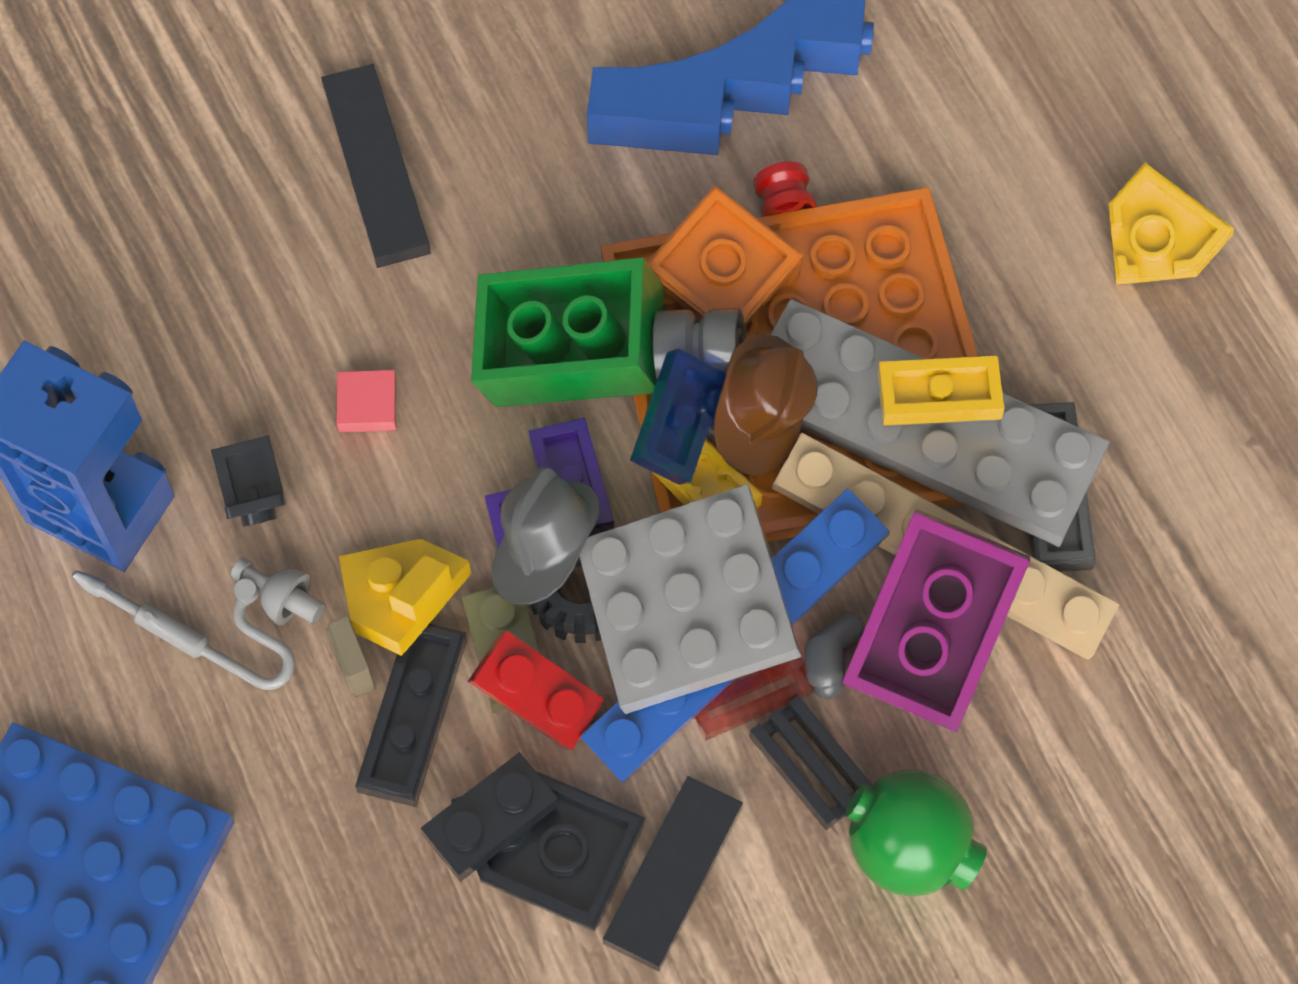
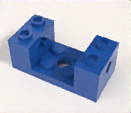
(67, 459)

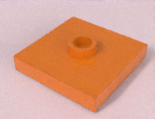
(723, 259)

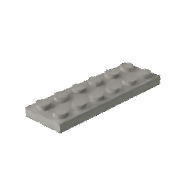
(1014, 468)

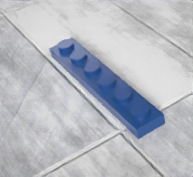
(806, 573)

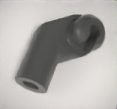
(826, 657)

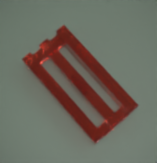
(758, 707)

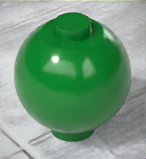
(914, 834)

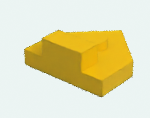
(1161, 230)
(399, 590)

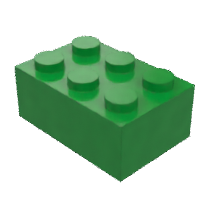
(566, 332)

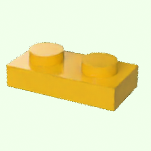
(940, 390)

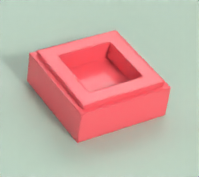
(366, 401)

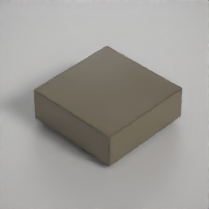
(350, 657)

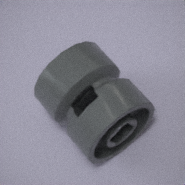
(707, 339)

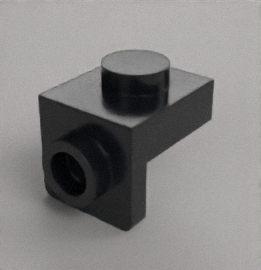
(249, 480)

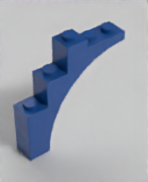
(694, 99)

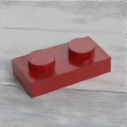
(536, 690)

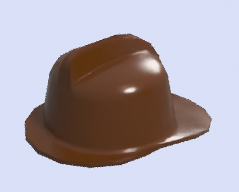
(763, 404)

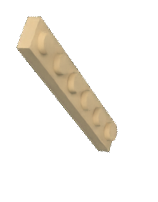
(1045, 599)

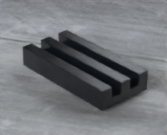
(780, 722)

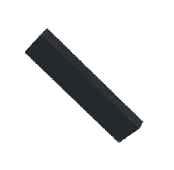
(375, 166)

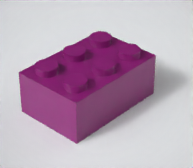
(936, 620)

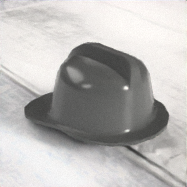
(543, 535)

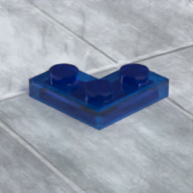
(679, 417)

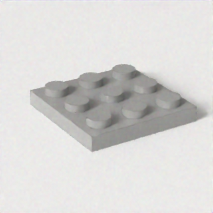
(687, 599)

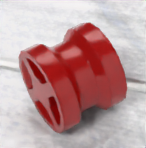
(783, 188)

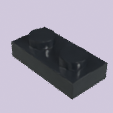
(489, 816)

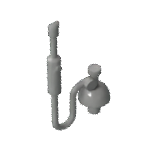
(281, 599)

